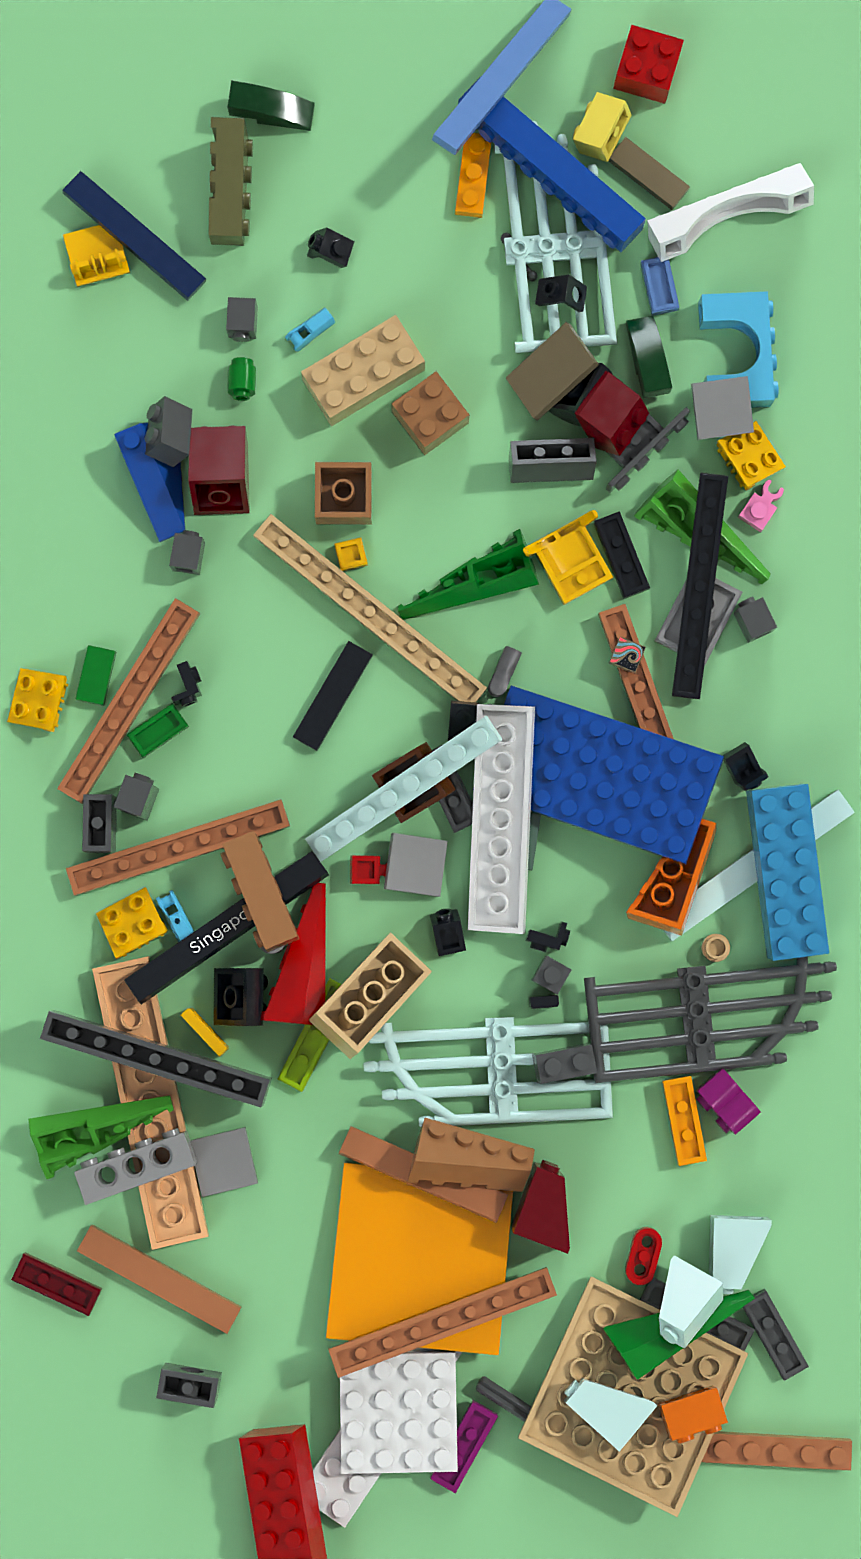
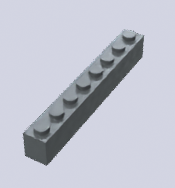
(156, 1058)

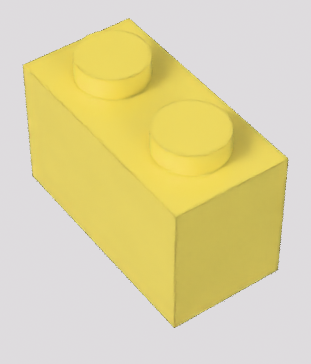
(601, 126)

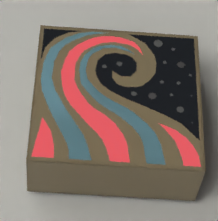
(627, 655)

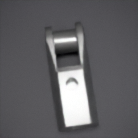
(504, 671)

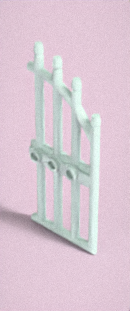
(554, 247)
(501, 1070)

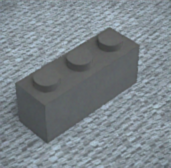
(552, 460)

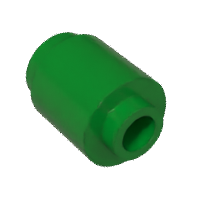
(241, 378)

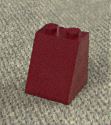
(219, 470)
(543, 1208)

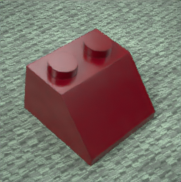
(611, 414)

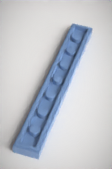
(501, 75)

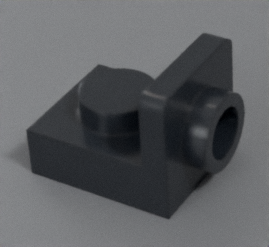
(447, 932)

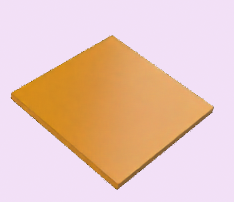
(409, 1255)

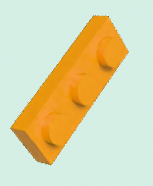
(473, 177)
(684, 1120)

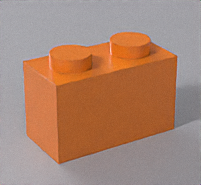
(692, 1414)

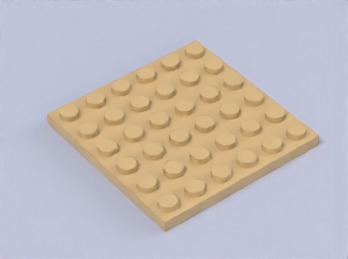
(650, 1462)

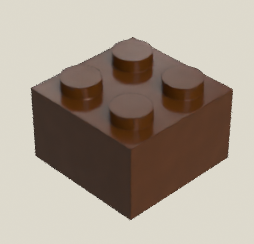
(426, 799)

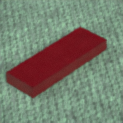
(56, 1284)

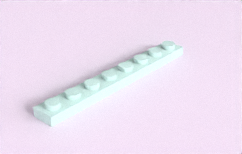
(404, 788)

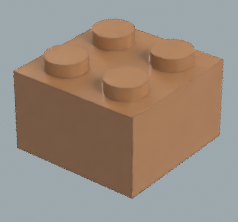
(430, 413)
(343, 493)

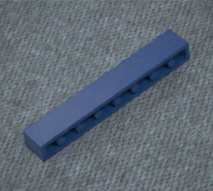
(561, 174)

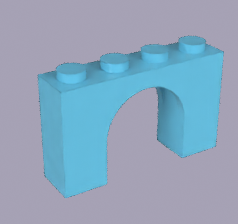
(751, 315)

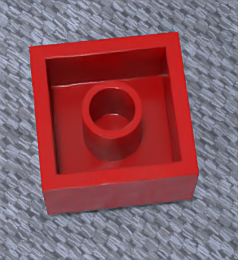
(648, 64)

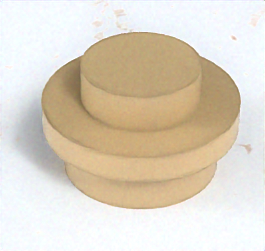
(715, 947)

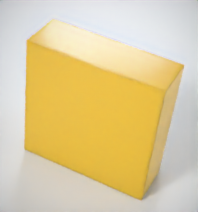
(351, 554)

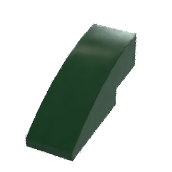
(269, 106)
(649, 357)

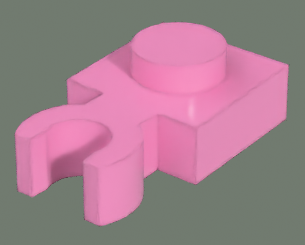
(759, 508)

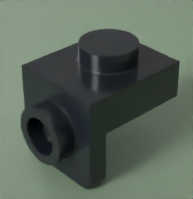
(330, 247)
(190, 679)
(744, 767)
(543, 941)

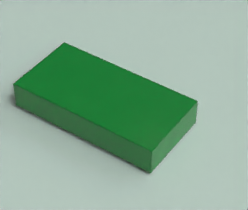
(96, 675)
(157, 730)

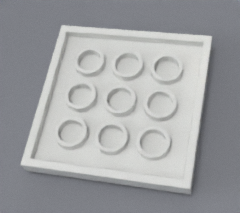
(400, 1415)

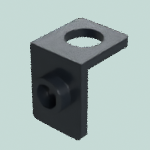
(559, 290)

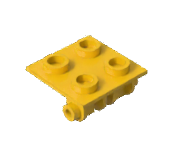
(95, 255)
(750, 456)
(37, 699)
(131, 923)

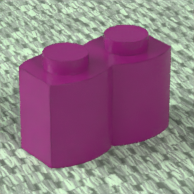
(727, 1101)

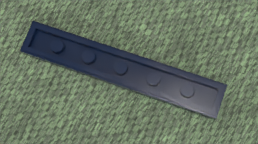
(134, 235)

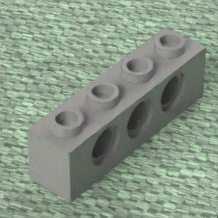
(95, 1188)

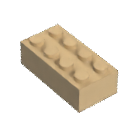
(363, 370)
(370, 996)

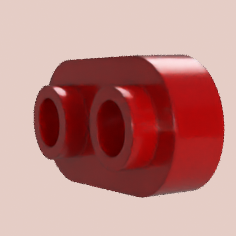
(643, 1255)

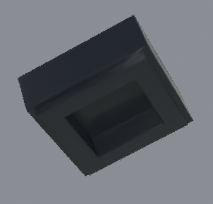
(544, 1001)

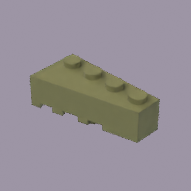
(229, 181)

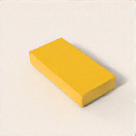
(205, 1031)

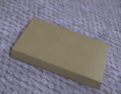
(552, 371)

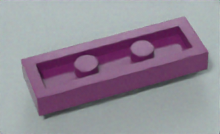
(470, 1437)

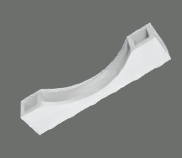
(778, 192)

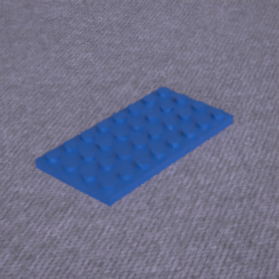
(617, 777)

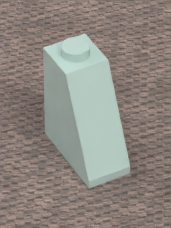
(735, 1247)
(687, 1302)
(609, 1410)

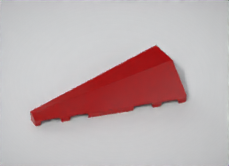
(302, 974)

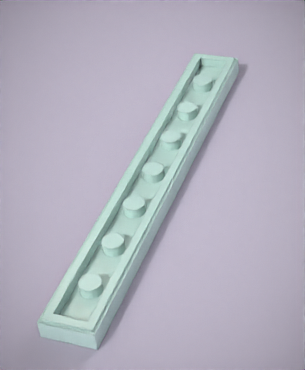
(743, 873)

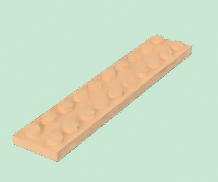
(172, 1202)

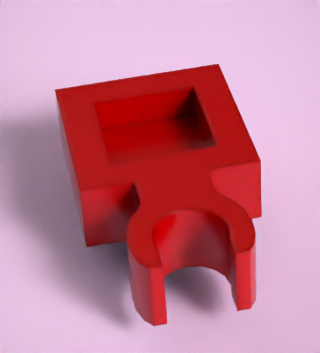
(366, 869)

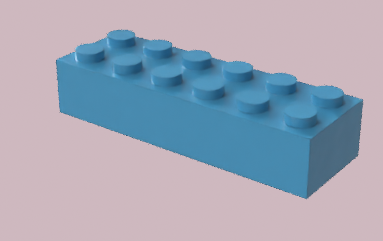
(787, 872)

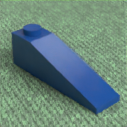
(156, 483)

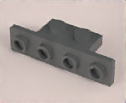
(648, 438)

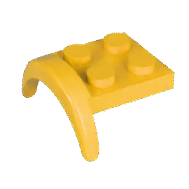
(571, 559)

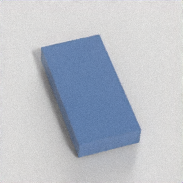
(659, 286)

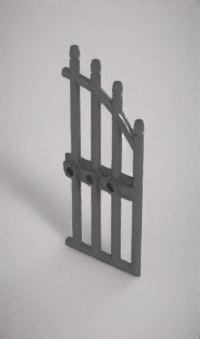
(697, 1020)

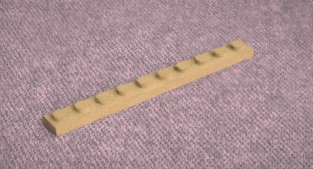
(369, 611)

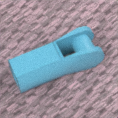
(314, 327)
(178, 921)

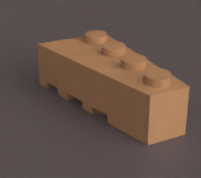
(260, 892)
(469, 1158)

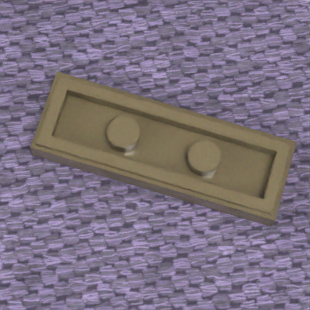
(648, 173)

